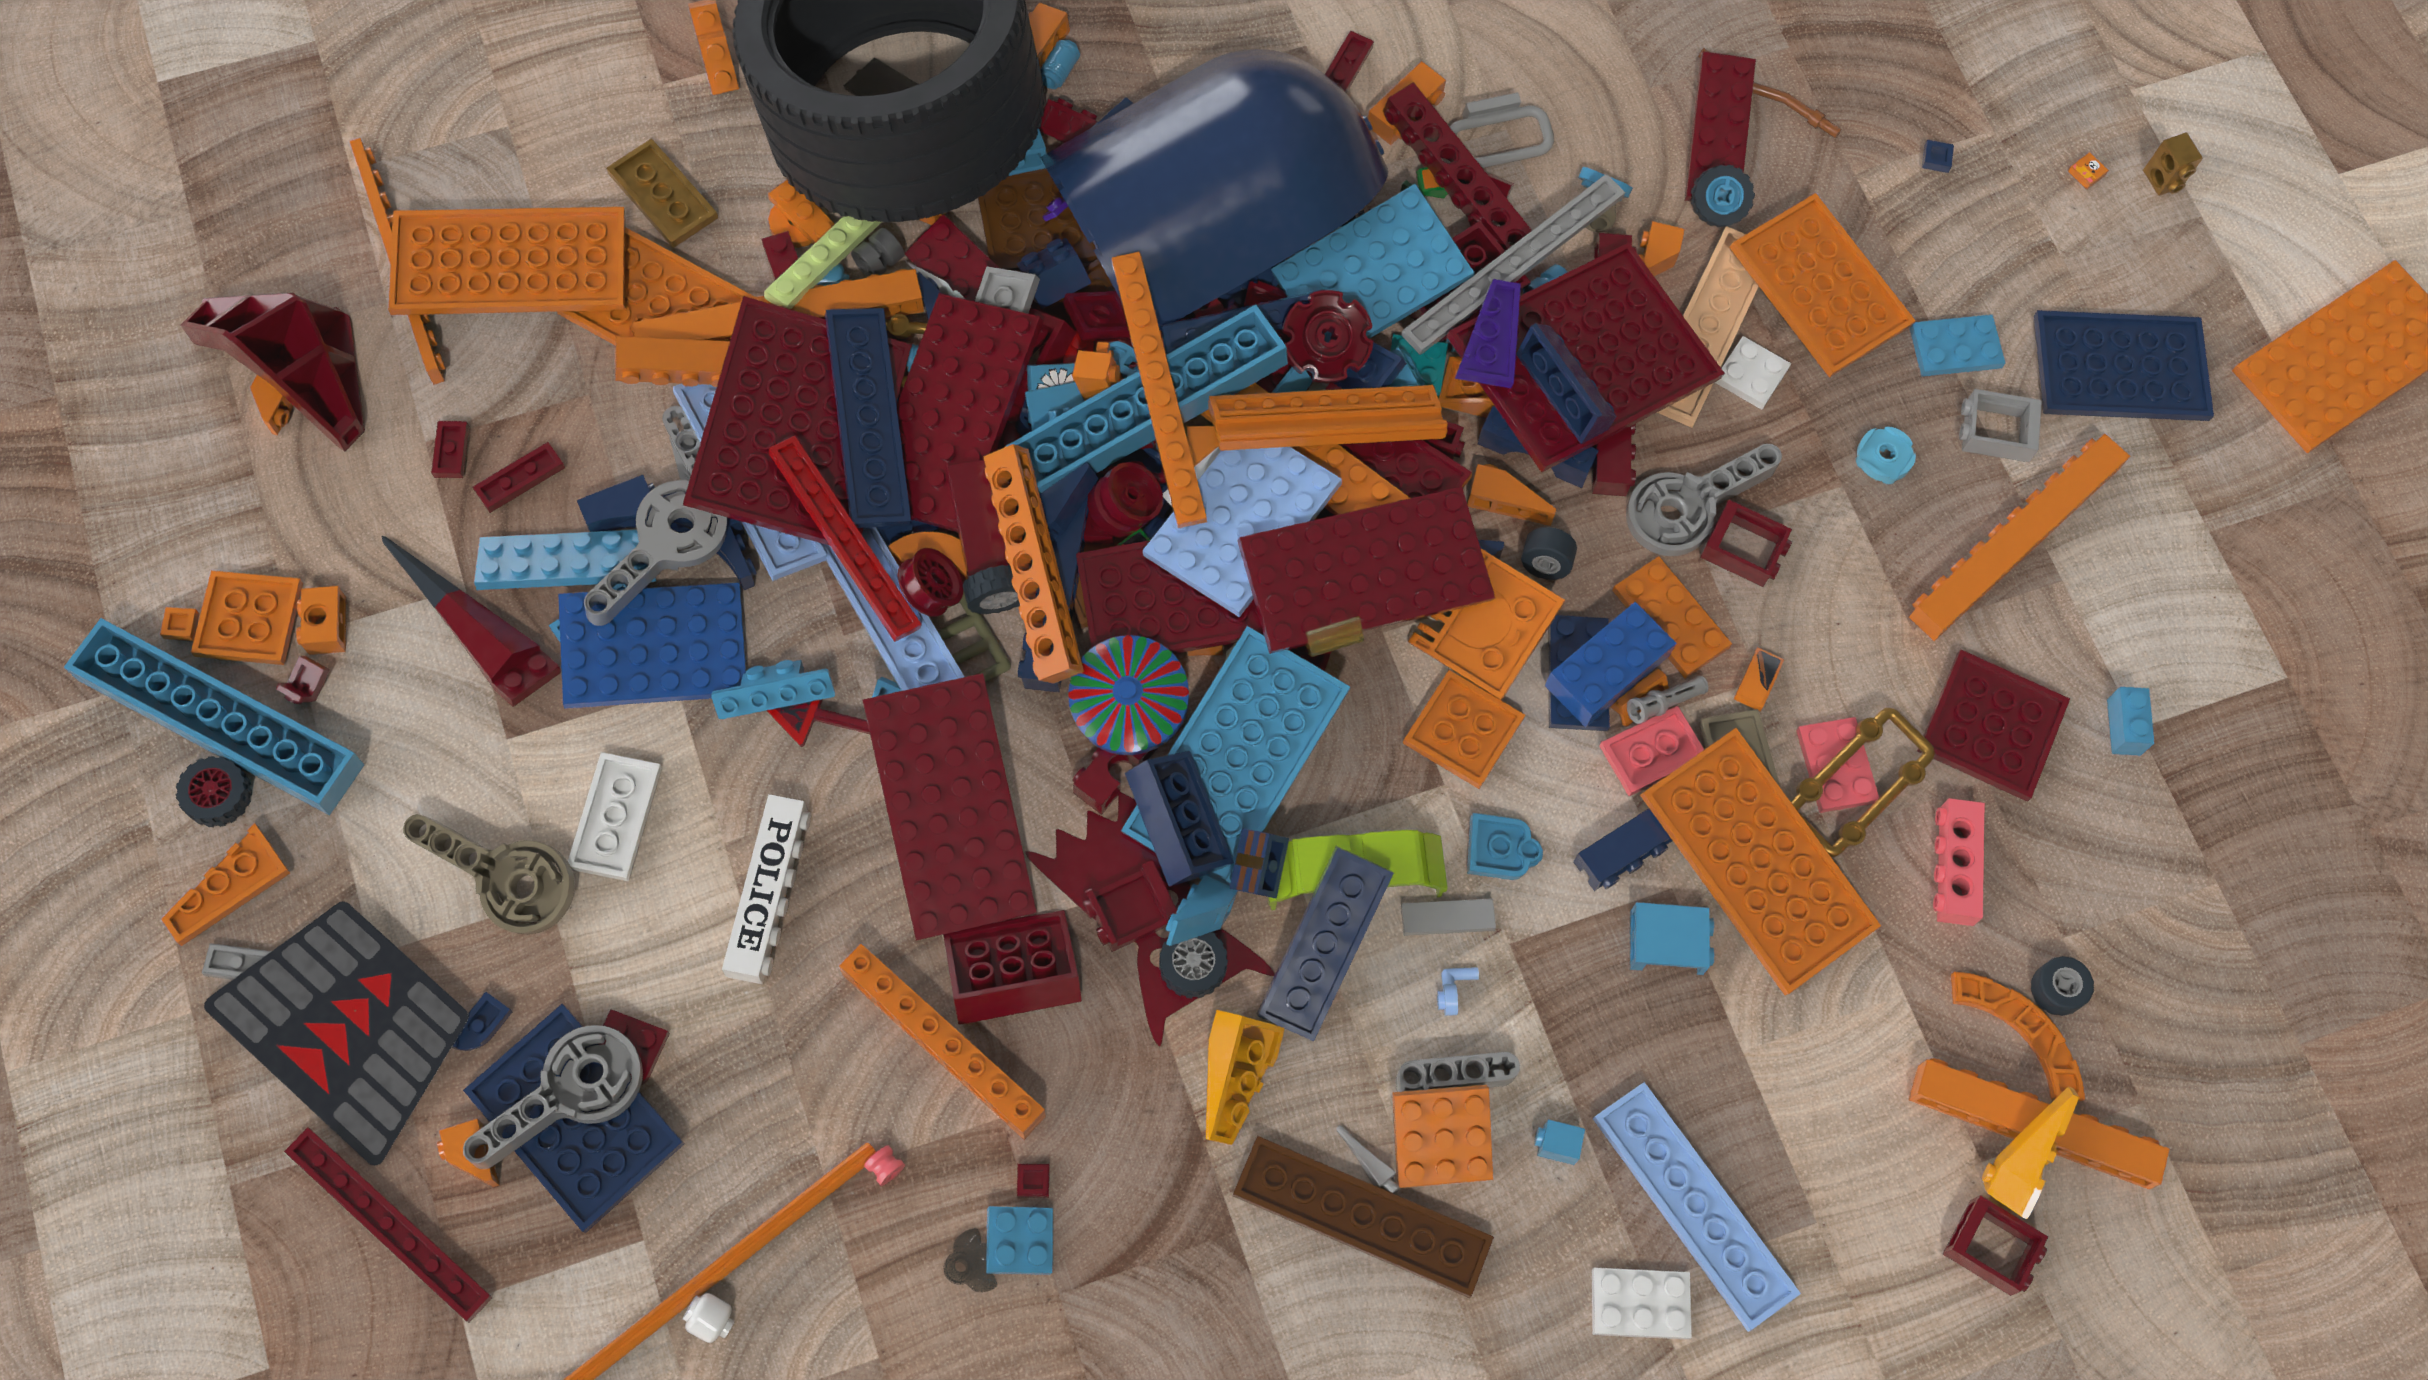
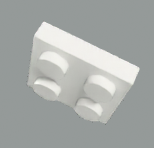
(1753, 372)

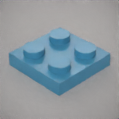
(1019, 1240)

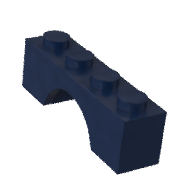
(1500, 438)

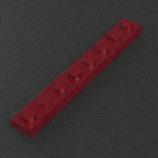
(388, 1225)

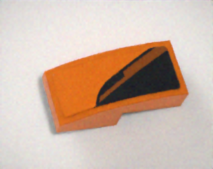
(1758, 679)

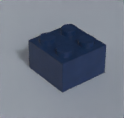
(1057, 269)

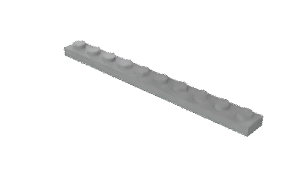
(1513, 263)

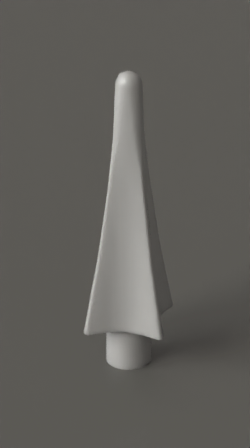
(1377, 1171)

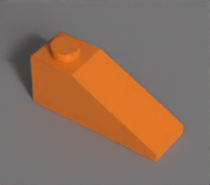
(1503, 494)

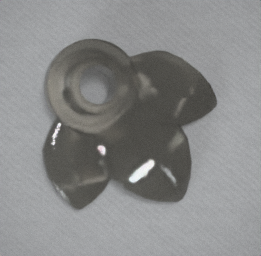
(972, 1254)

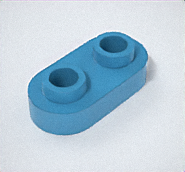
(1591, 176)

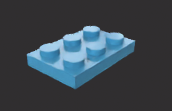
(1957, 345)

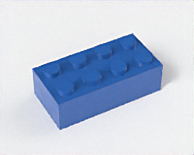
(1610, 664)

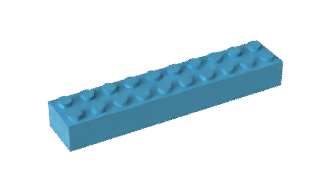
(1119, 418)
(215, 716)

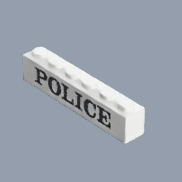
(765, 889)

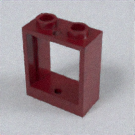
(1057, 343)
(1756, 524)
(1966, 1229)

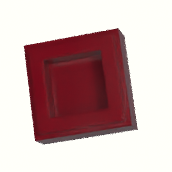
(1033, 1180)

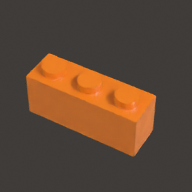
(1428, 82)

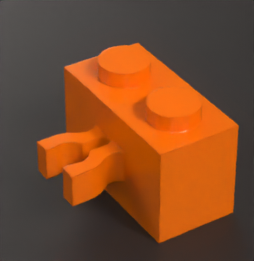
(1096, 370)

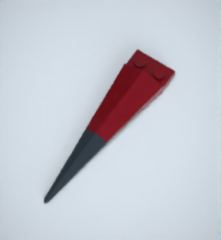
(501, 652)

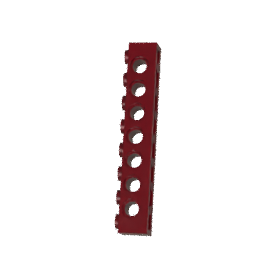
(1462, 165)

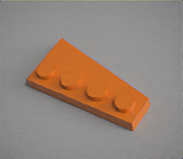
(237, 879)

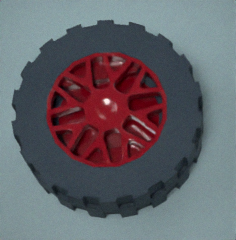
(213, 791)

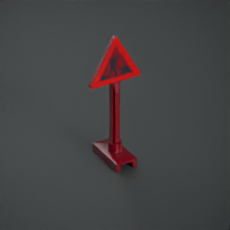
(799, 718)

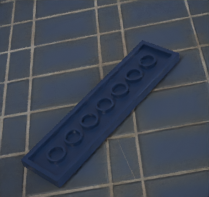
(867, 418)

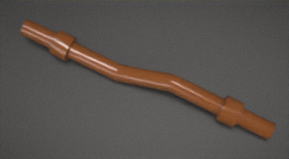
(1814, 118)

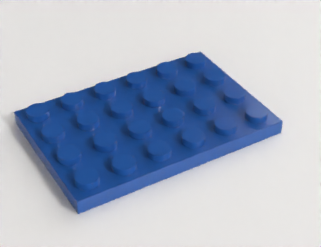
(655, 650)

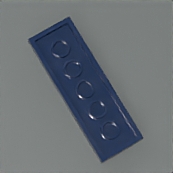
(1325, 943)

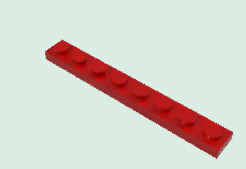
(844, 538)

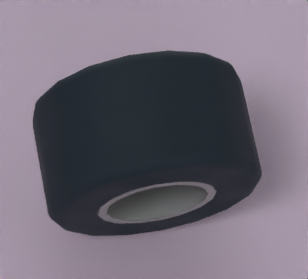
(1549, 553)
(2071, 978)

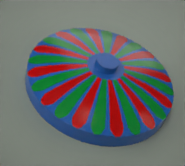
(1129, 695)

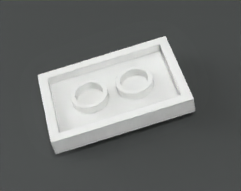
(1641, 1303)

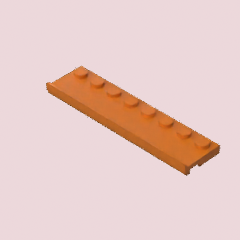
(1327, 417)

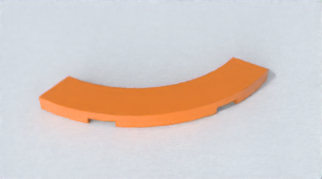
(2028, 1021)

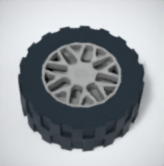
(991, 591)
(1194, 965)

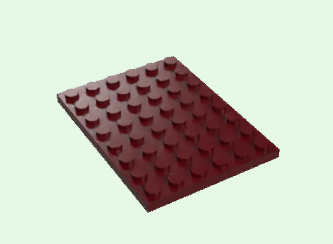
(1626, 343)
(769, 390)

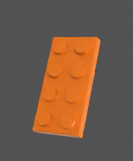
(1677, 613)

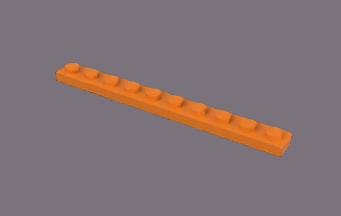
(380, 203)
(1159, 390)

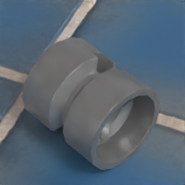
(880, 251)

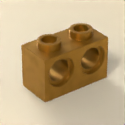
(2173, 164)

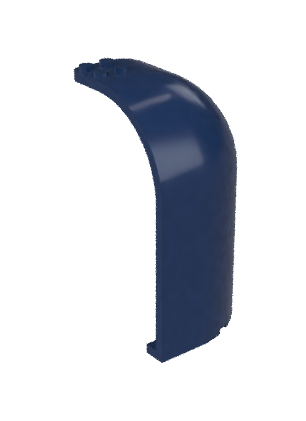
(1220, 175)

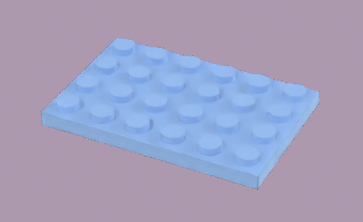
(1241, 496)

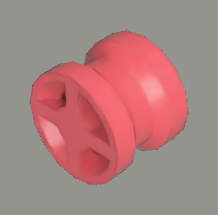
(884, 1165)

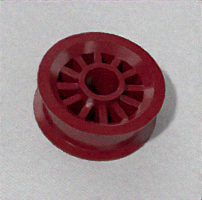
(930, 582)

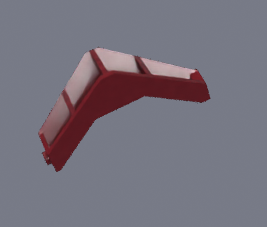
(296, 348)

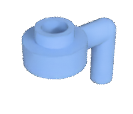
(1448, 998)

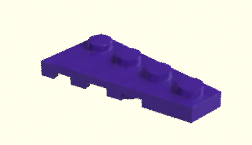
(1493, 341)

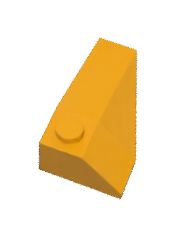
(1237, 1060)
(2018, 1169)

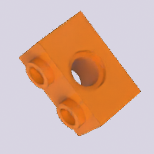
(331, 633)

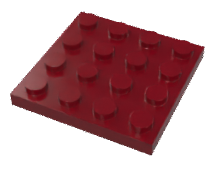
(1995, 725)

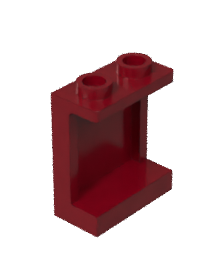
(1130, 907)

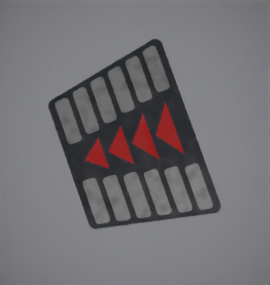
(347, 1065)

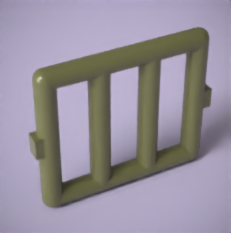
(987, 643)

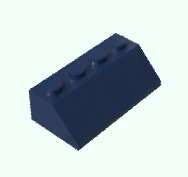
(1565, 383)
(1179, 817)

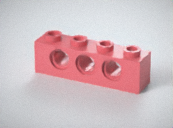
(1969, 819)

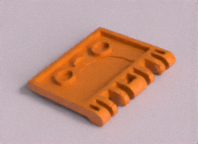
(1497, 637)

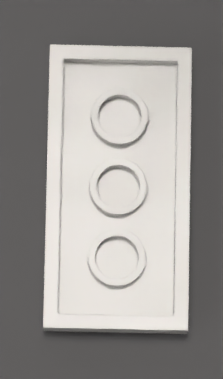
(614, 816)

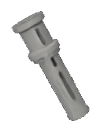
(1647, 704)

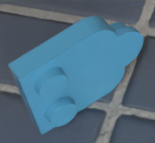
(1501, 847)

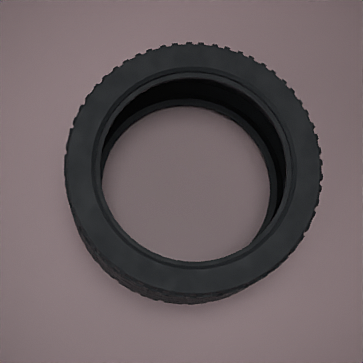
(899, 150)

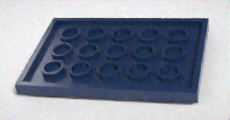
(2123, 365)
(578, 1163)

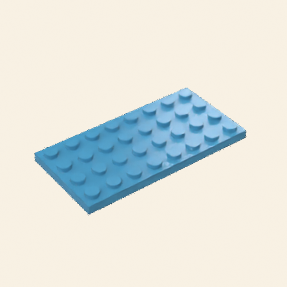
(1253, 736)

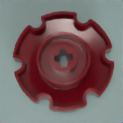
(1348, 343)

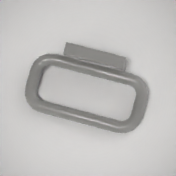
(1504, 109)

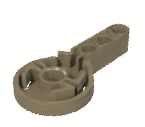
(500, 872)

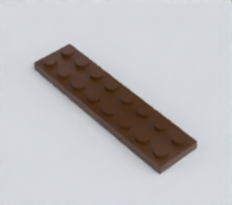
(1363, 1216)

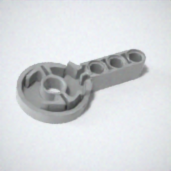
(1695, 501)
(657, 548)
(566, 1094)

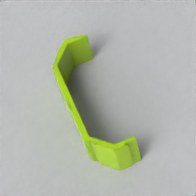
(1409, 854)

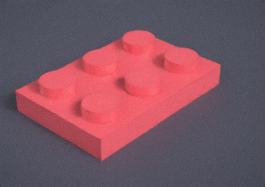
(1651, 750)
(1854, 781)

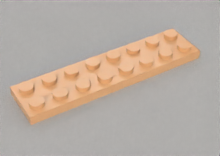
(1716, 315)

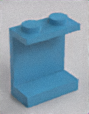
(1671, 936)

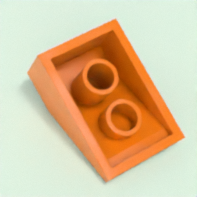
(1463, 394)

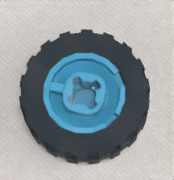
(1722, 195)

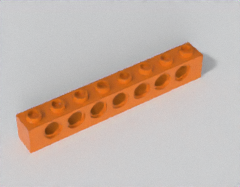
(1044, 574)
(942, 1041)

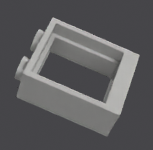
(2004, 404)

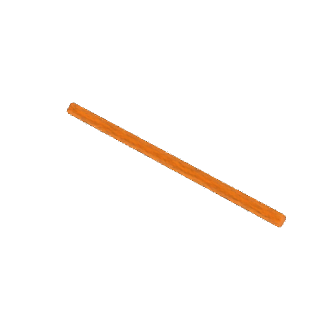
(723, 1265)

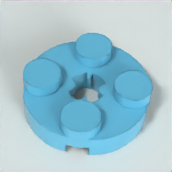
(1884, 469)

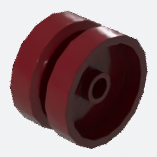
(1125, 499)

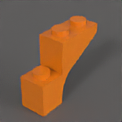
(713, 46)

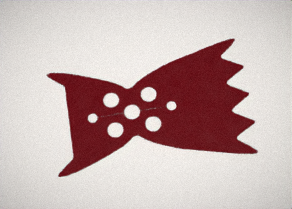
(1111, 856)

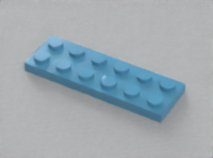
(551, 559)

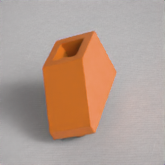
(1661, 247)
(271, 405)

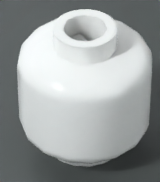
(708, 1318)

